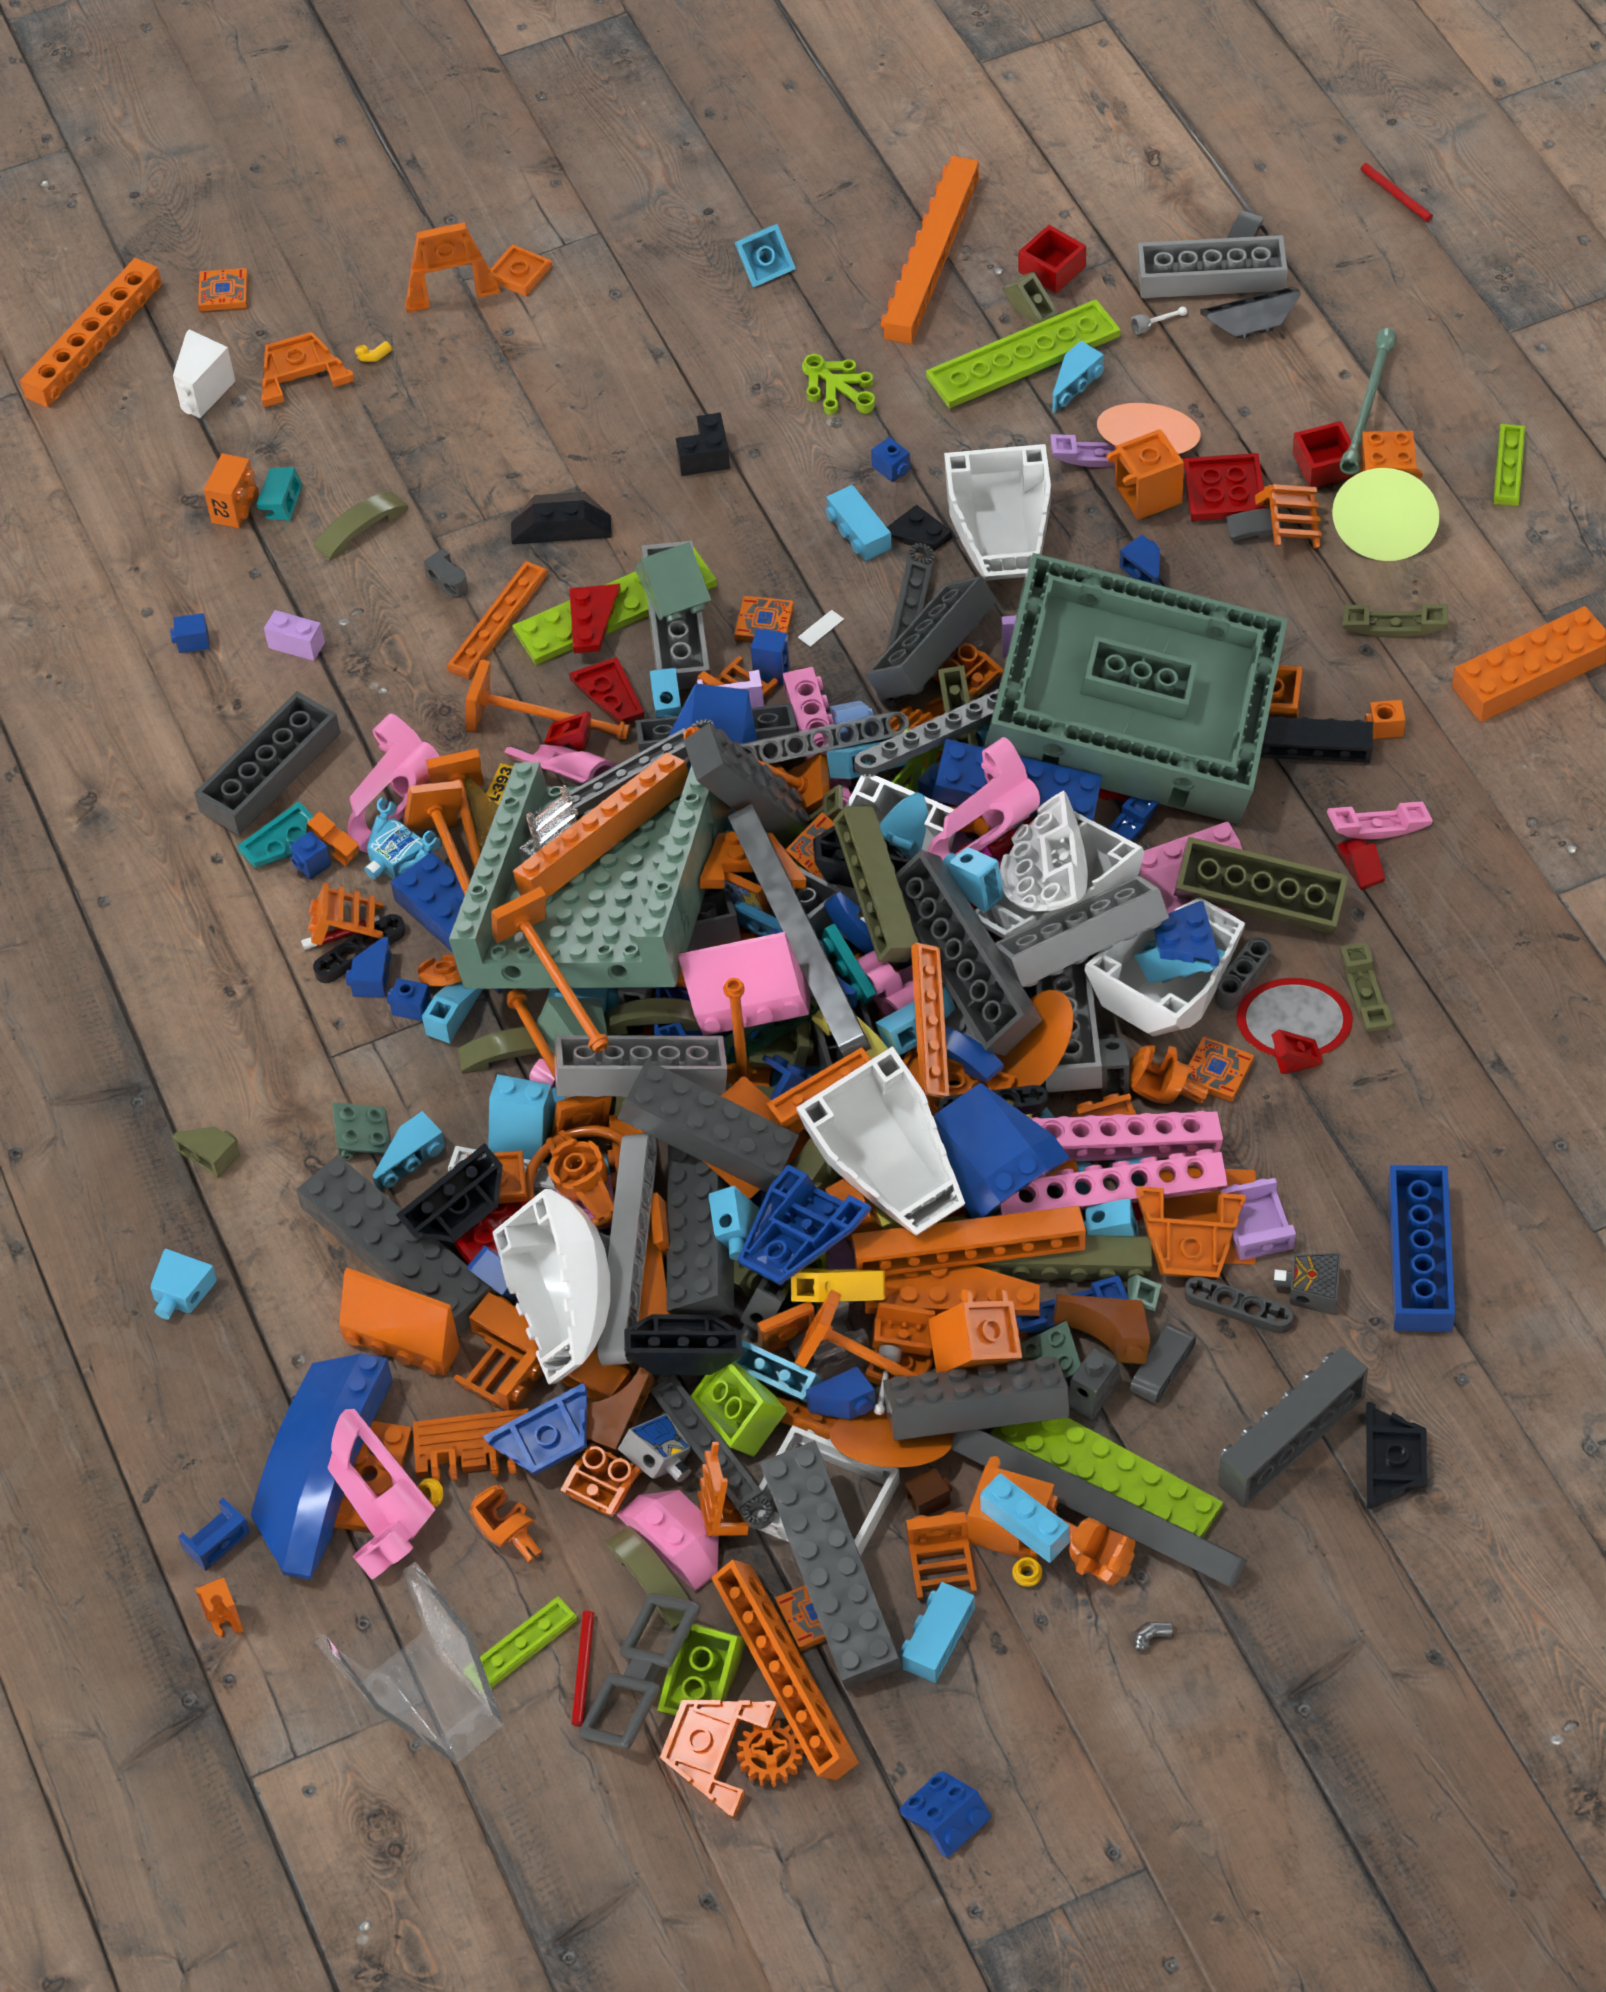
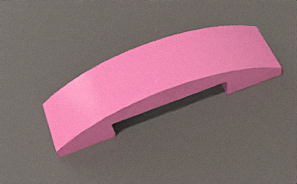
(1380, 825)

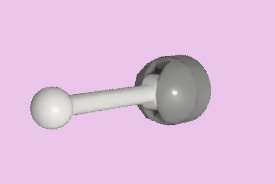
(1142, 323)
(894, 1354)

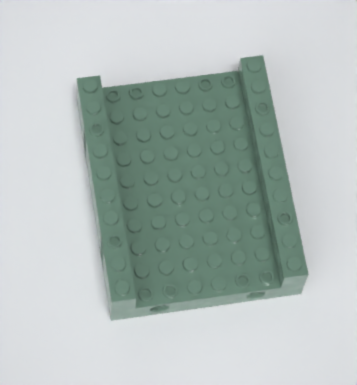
(1139, 686)
(612, 921)

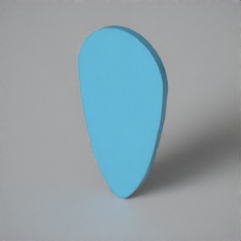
(905, 825)

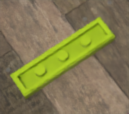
(1509, 465)
(527, 1640)

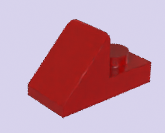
(570, 730)
(1361, 862)
(1295, 1052)

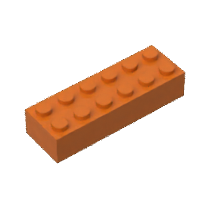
(1531, 664)

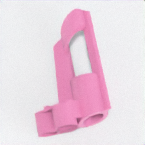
(570, 764)
(400, 767)
(1002, 802)
(892, 988)
(391, 1517)

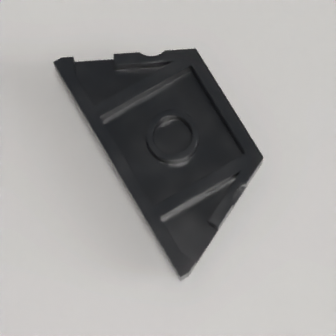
(1393, 1456)

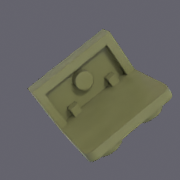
(792, 1046)

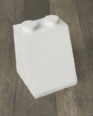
(202, 373)

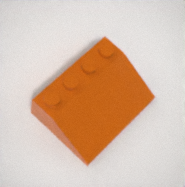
(398, 1323)

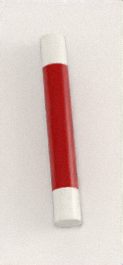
(333, 935)

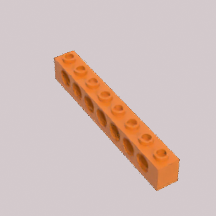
(91, 332)
(784, 1670)

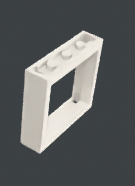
(885, 1475)

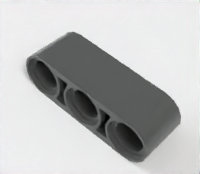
(1246, 963)
(1163, 1363)

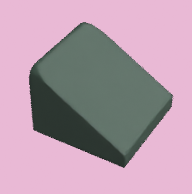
(1145, 1290)

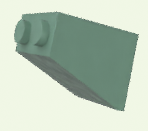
(673, 582)
(560, 1020)

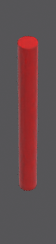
(1396, 192)
(582, 1668)

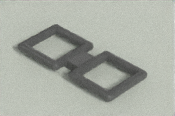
(640, 1671)

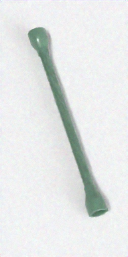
(1352, 459)

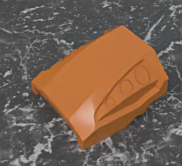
(979, 669)
(595, 1480)

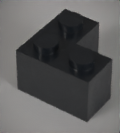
(706, 450)

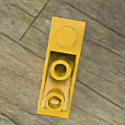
(852, 1284)

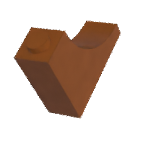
(1114, 1321)
(614, 1416)

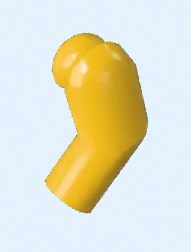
(374, 355)

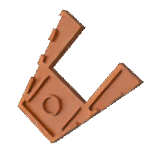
(441, 250)

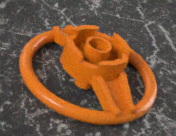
(589, 1178)

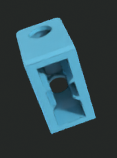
(665, 693)
(977, 877)
(732, 1218)
(1111, 1219)
(180, 1283)

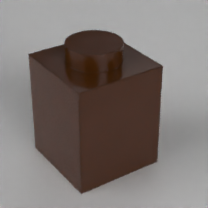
(928, 1492)

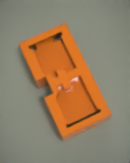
(344, 846)

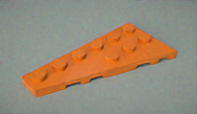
(942, 1289)

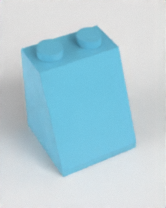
(520, 1115)

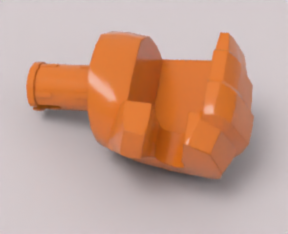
(1162, 1080)
(503, 1530)
(1100, 1551)

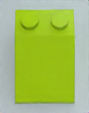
(738, 1407)
(702, 1668)

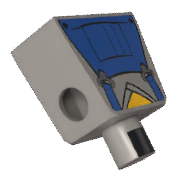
(657, 1448)

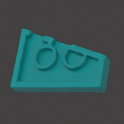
(274, 839)
(846, 964)

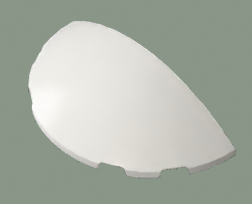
(1047, 860)

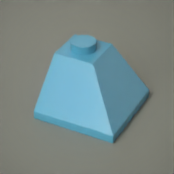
(764, 255)

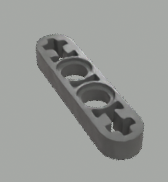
(1240, 1301)

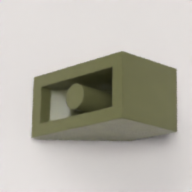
(1030, 298)
(208, 1148)

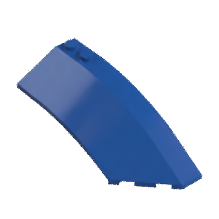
(296, 1491)

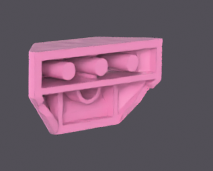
(675, 1533)

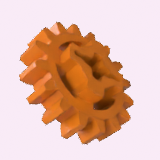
(755, 1754)

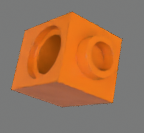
(1387, 719)

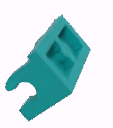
(280, 493)

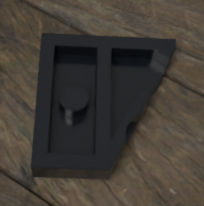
(920, 527)

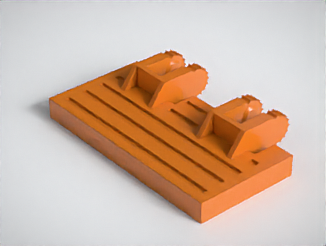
(461, 1441)

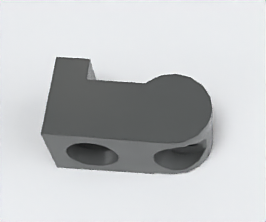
(445, 575)

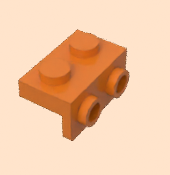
(903, 1328)

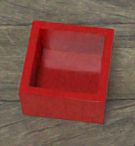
(1052, 258)
(1320, 453)

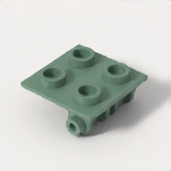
(360, 1129)
(1054, 1343)

